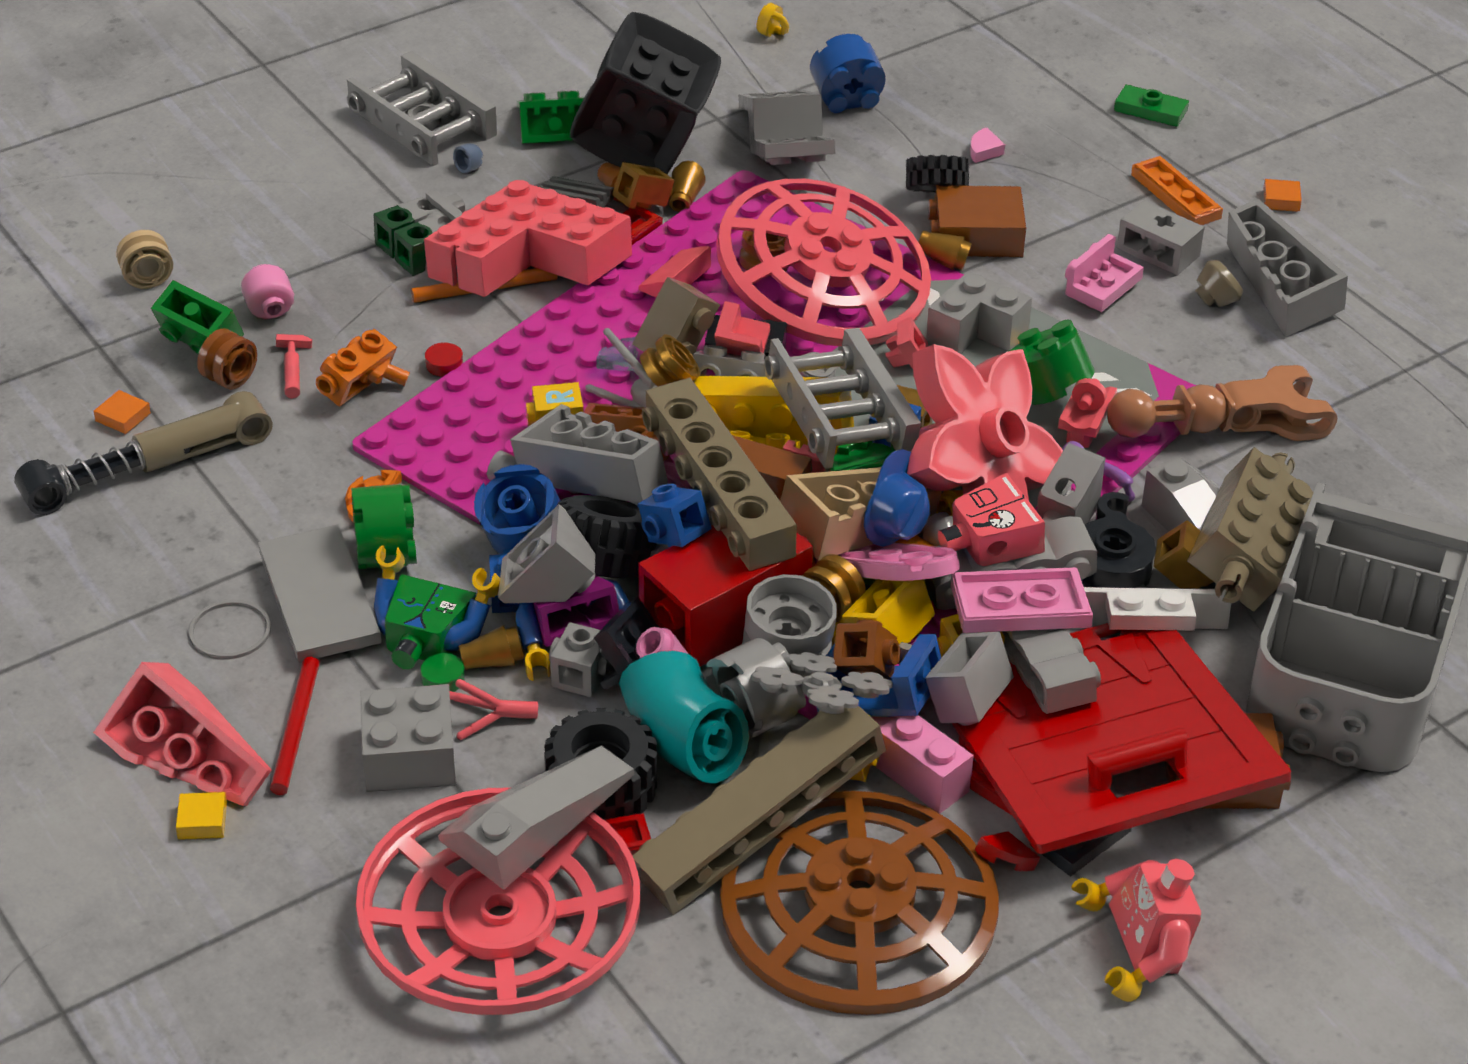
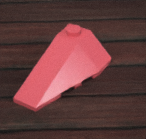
(181, 734)

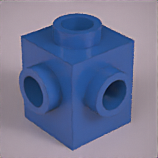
(674, 515)

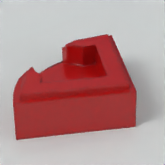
(1008, 848)

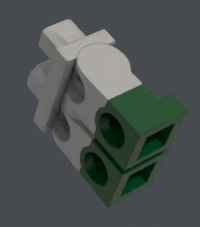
(403, 227)

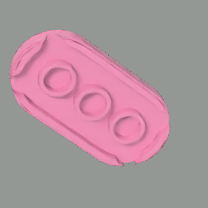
(903, 561)

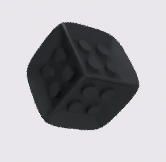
(646, 94)

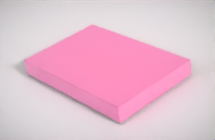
(1021, 600)

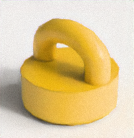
(770, 20)

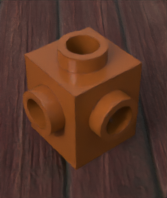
(866, 648)

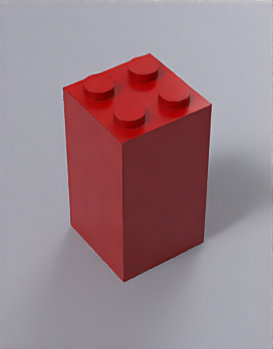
(705, 589)

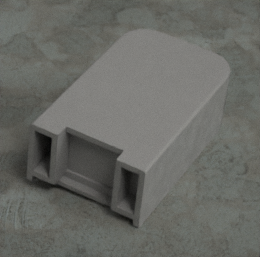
(1360, 632)

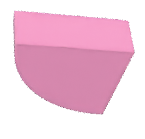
(985, 146)

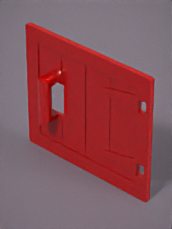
(1150, 709)

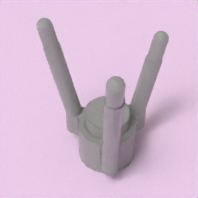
(639, 387)

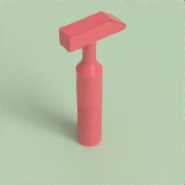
(291, 361)

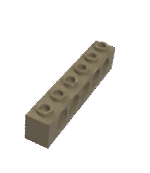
(714, 462)

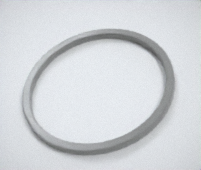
(236, 654)

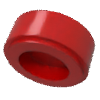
(443, 358)

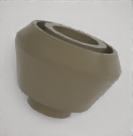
(1218, 285)

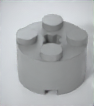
(733, 682)

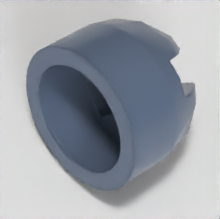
(467, 157)

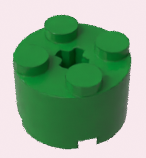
(1054, 360)
(385, 519)

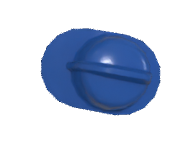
(898, 503)

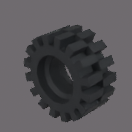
(928, 171)

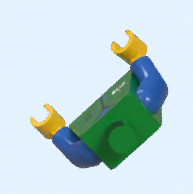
(427, 615)

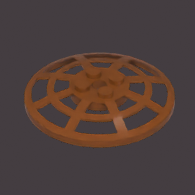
(864, 909)

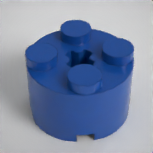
(848, 73)
(513, 504)

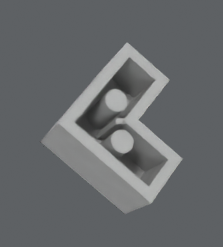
(978, 310)

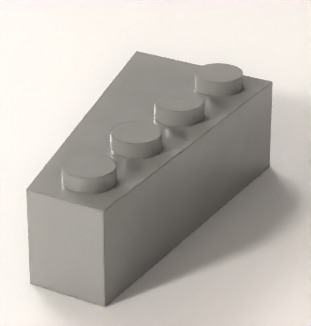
(1284, 268)
(591, 456)

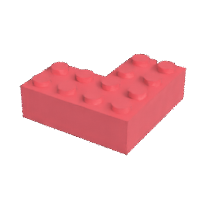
(527, 229)

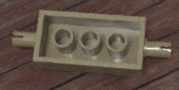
(1252, 528)

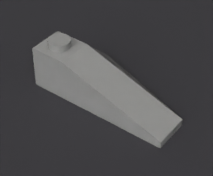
(1178, 493)
(526, 821)

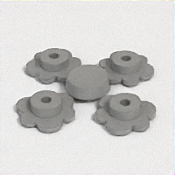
(820, 686)

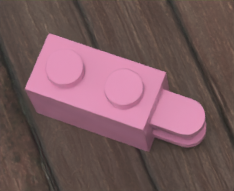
(924, 761)

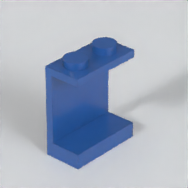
(909, 682)

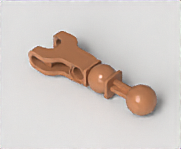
(1238, 405)

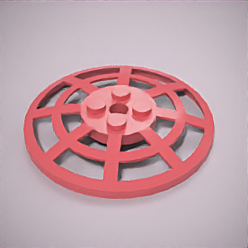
(834, 269)
(492, 936)

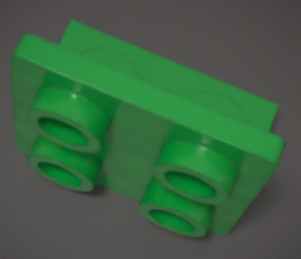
(548, 118)

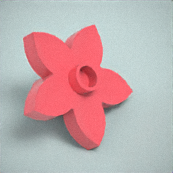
(978, 423)

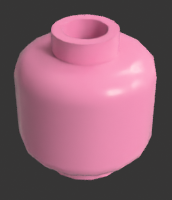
(267, 288)

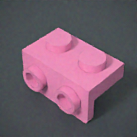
(1101, 275)

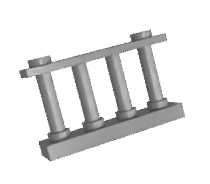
(428, 85)
(865, 375)

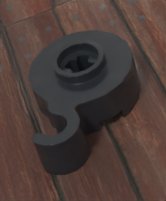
(1122, 547)

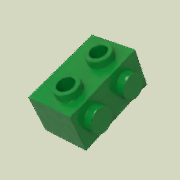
(191, 316)

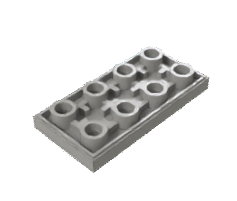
(319, 593)

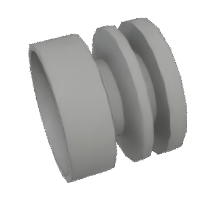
(793, 613)

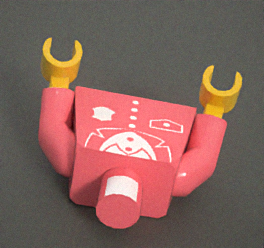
(1153, 916)

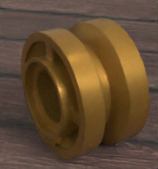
(669, 362)
(840, 579)

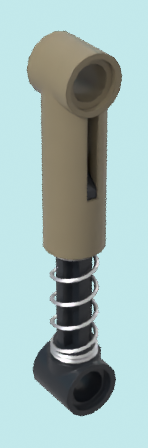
(239, 419)

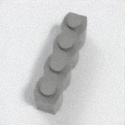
(1065, 547)
(1053, 667)

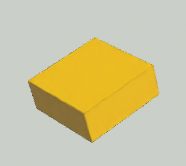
(201, 815)

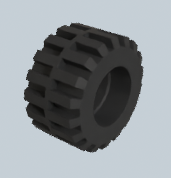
(613, 533)
(621, 737)

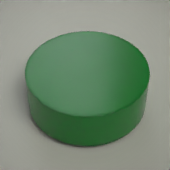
(442, 669)

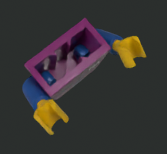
(544, 621)

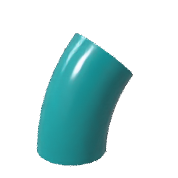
(689, 721)

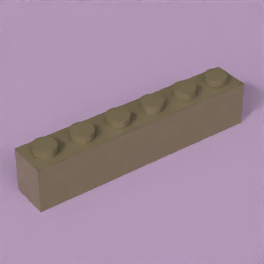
(757, 805)

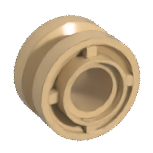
(148, 246)

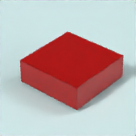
(632, 830)

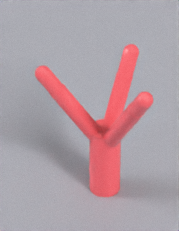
(501, 708)

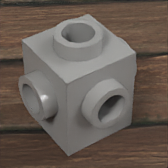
(577, 661)

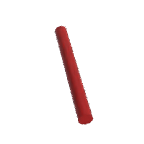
(294, 726)

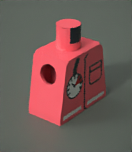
(995, 524)

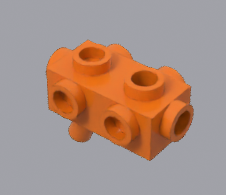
(357, 366)

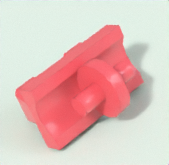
(1086, 411)

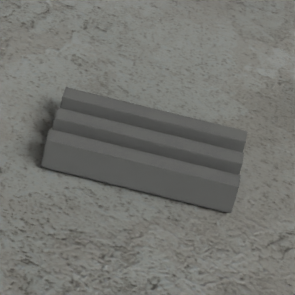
(591, 193)

